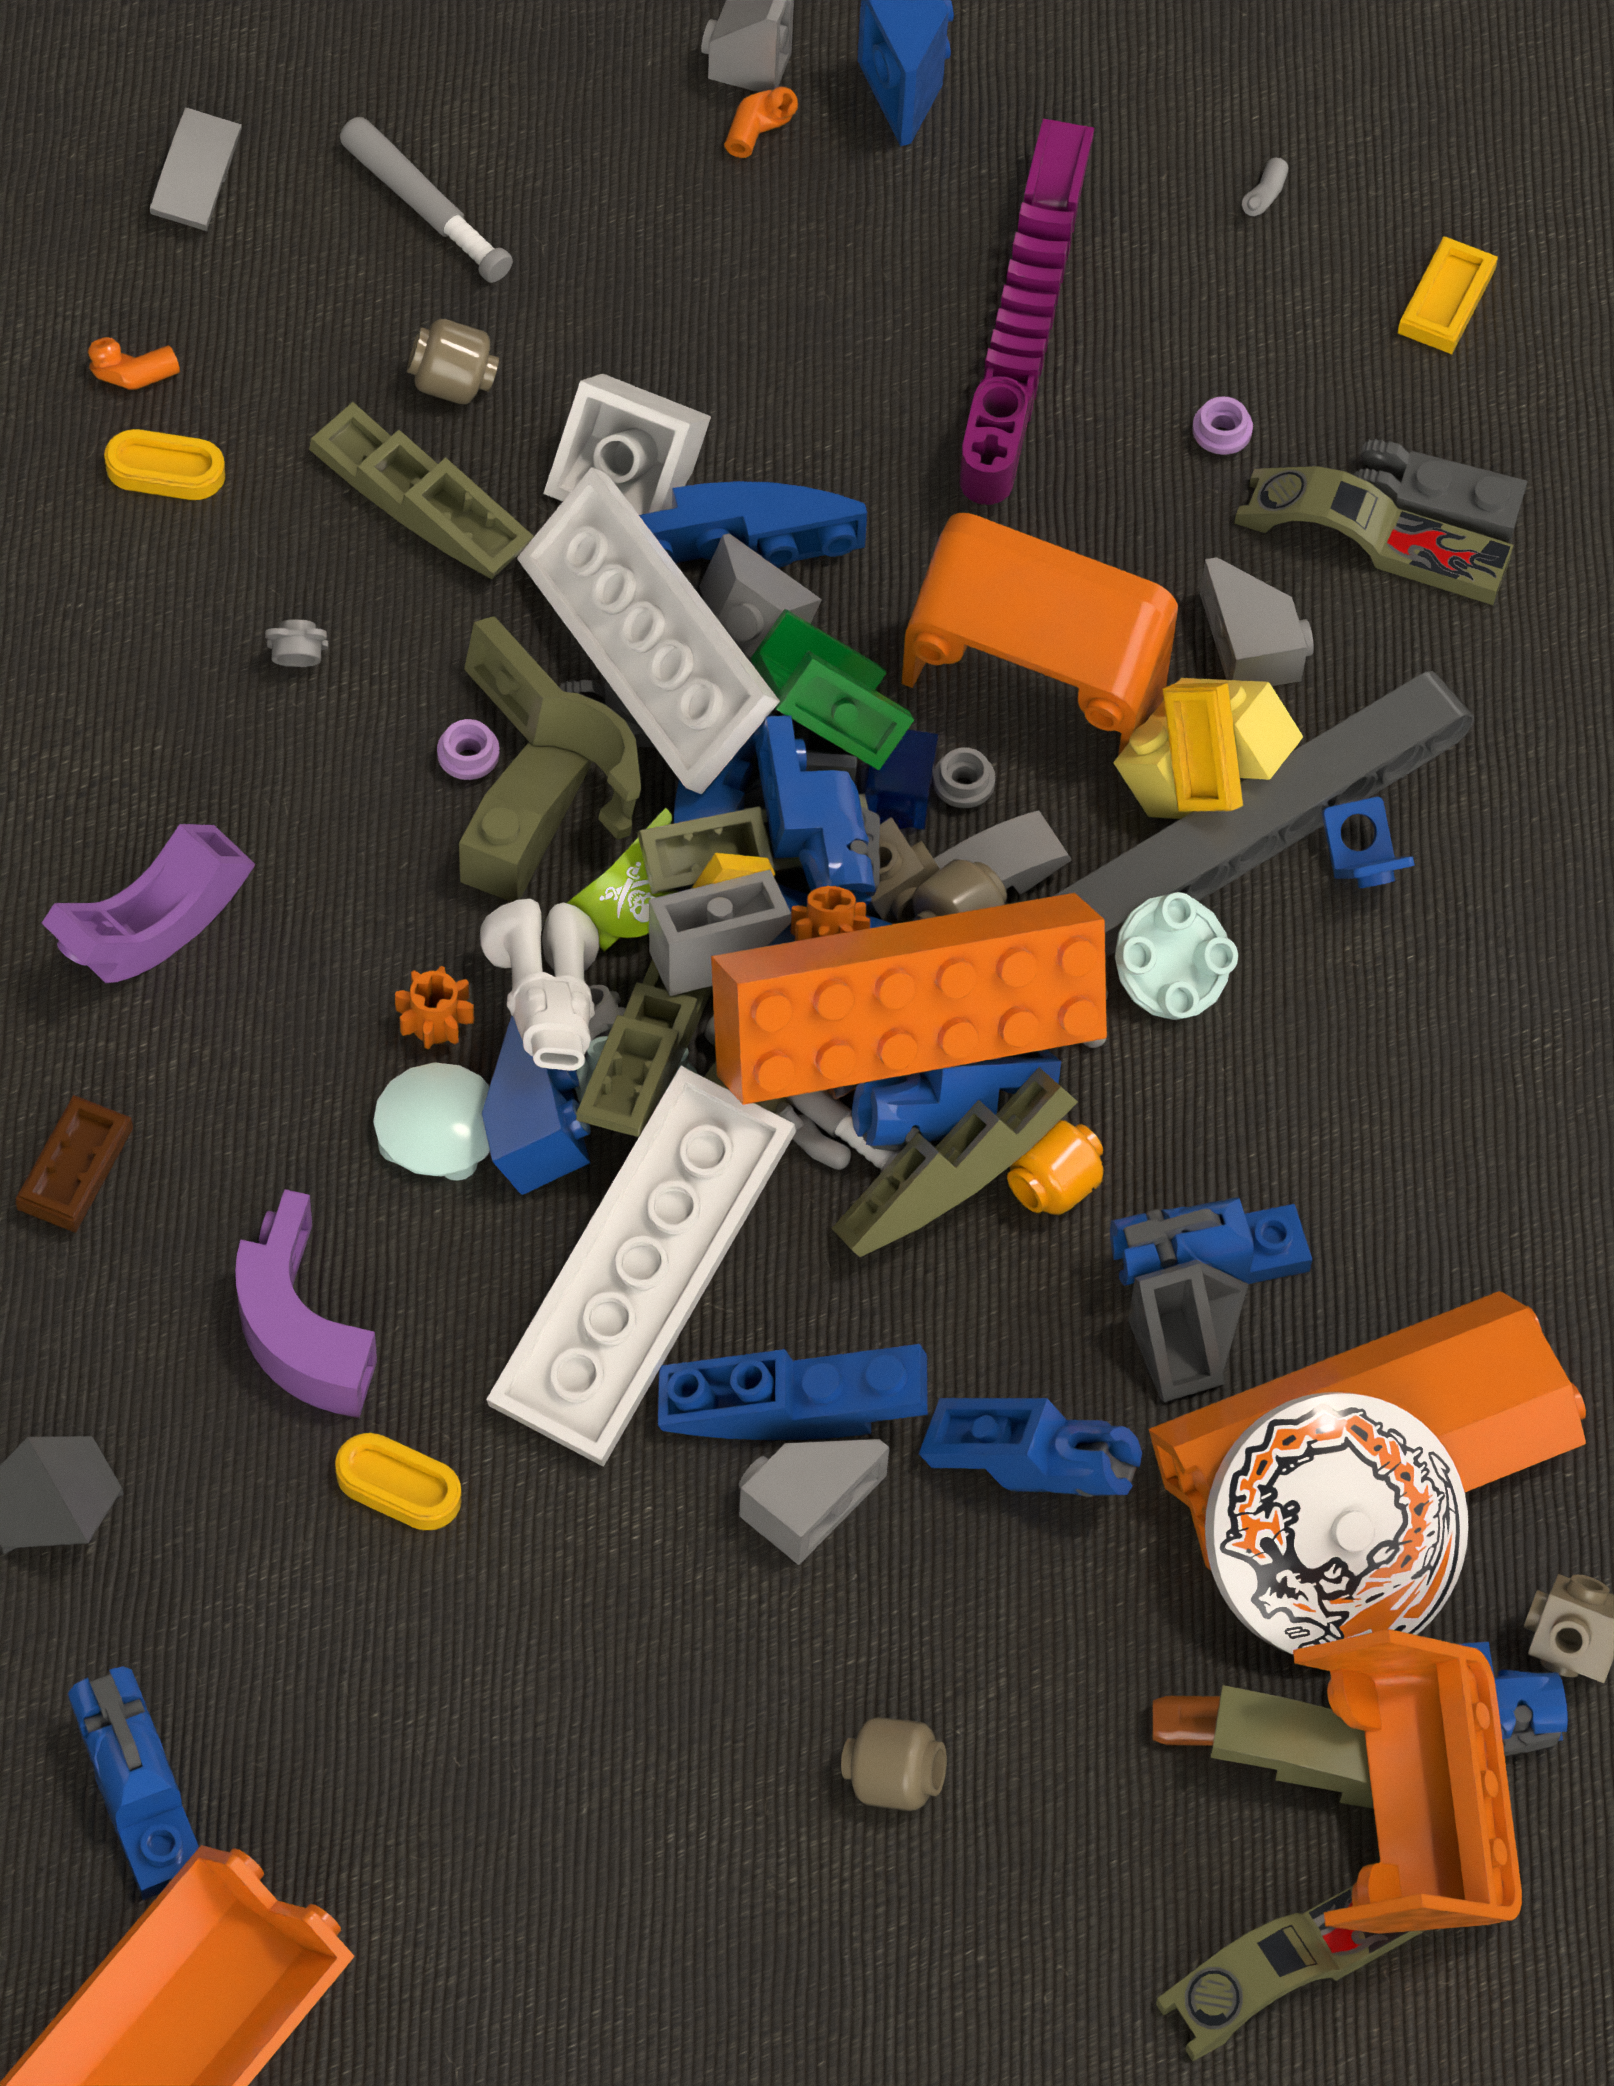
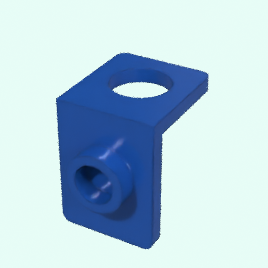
(1375, 863)

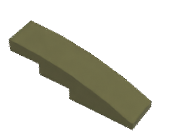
(419, 493)
(681, 850)
(641, 1055)
(932, 1180)
(1296, 1739)

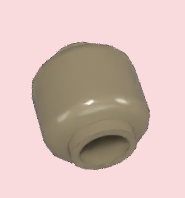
(452, 361)
(958, 889)
(894, 1764)

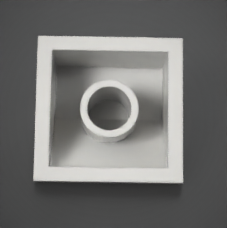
(633, 438)

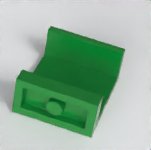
(830, 689)

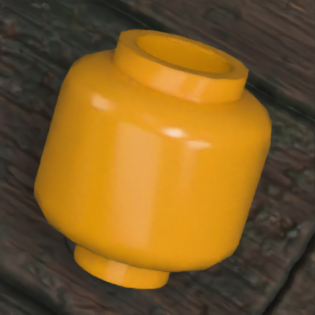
(1058, 1169)

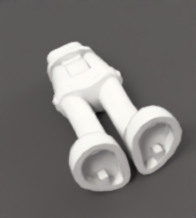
(547, 1009)

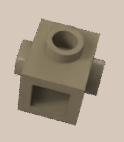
(901, 872)
(1574, 1627)

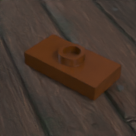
(74, 1163)

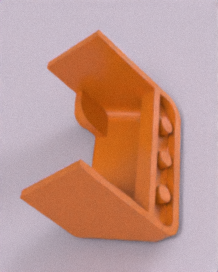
(1048, 615)
(1432, 1779)

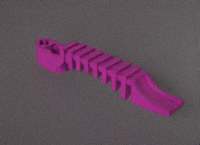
(1026, 313)

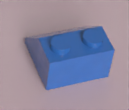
(904, 57)

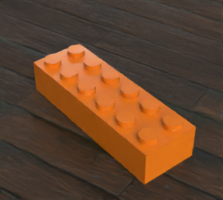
(909, 997)

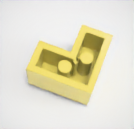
(1262, 740)

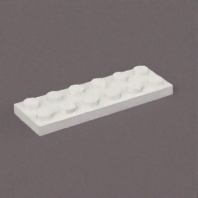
(647, 631)
(641, 1266)

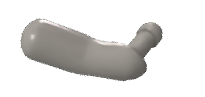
(1267, 190)
(813, 1142)

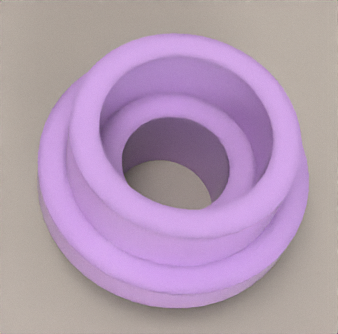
(1224, 413)
(468, 735)

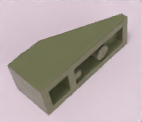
(519, 819)

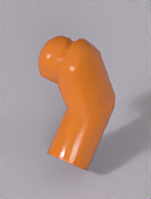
(757, 115)
(127, 371)

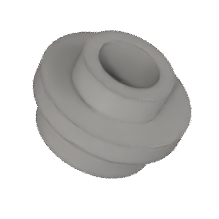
(964, 764)

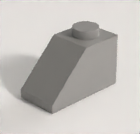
(750, 43)
(751, 593)
(1254, 626)
(710, 922)
(809, 1490)

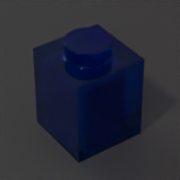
(904, 781)

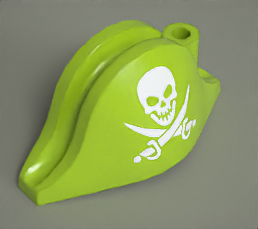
(621, 895)

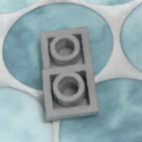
(195, 169)
(1017, 850)

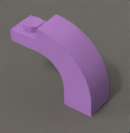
(158, 911)
(298, 1349)

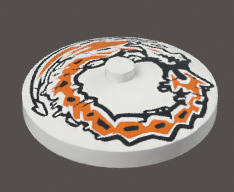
(1335, 1522)

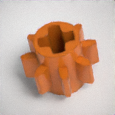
(827, 913)
(430, 991)

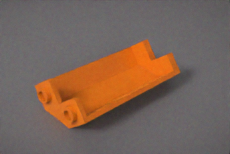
(1469, 1375)
(193, 1987)

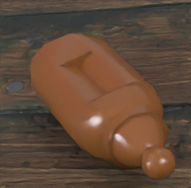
(1185, 1720)

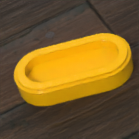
(165, 464)
(398, 1481)

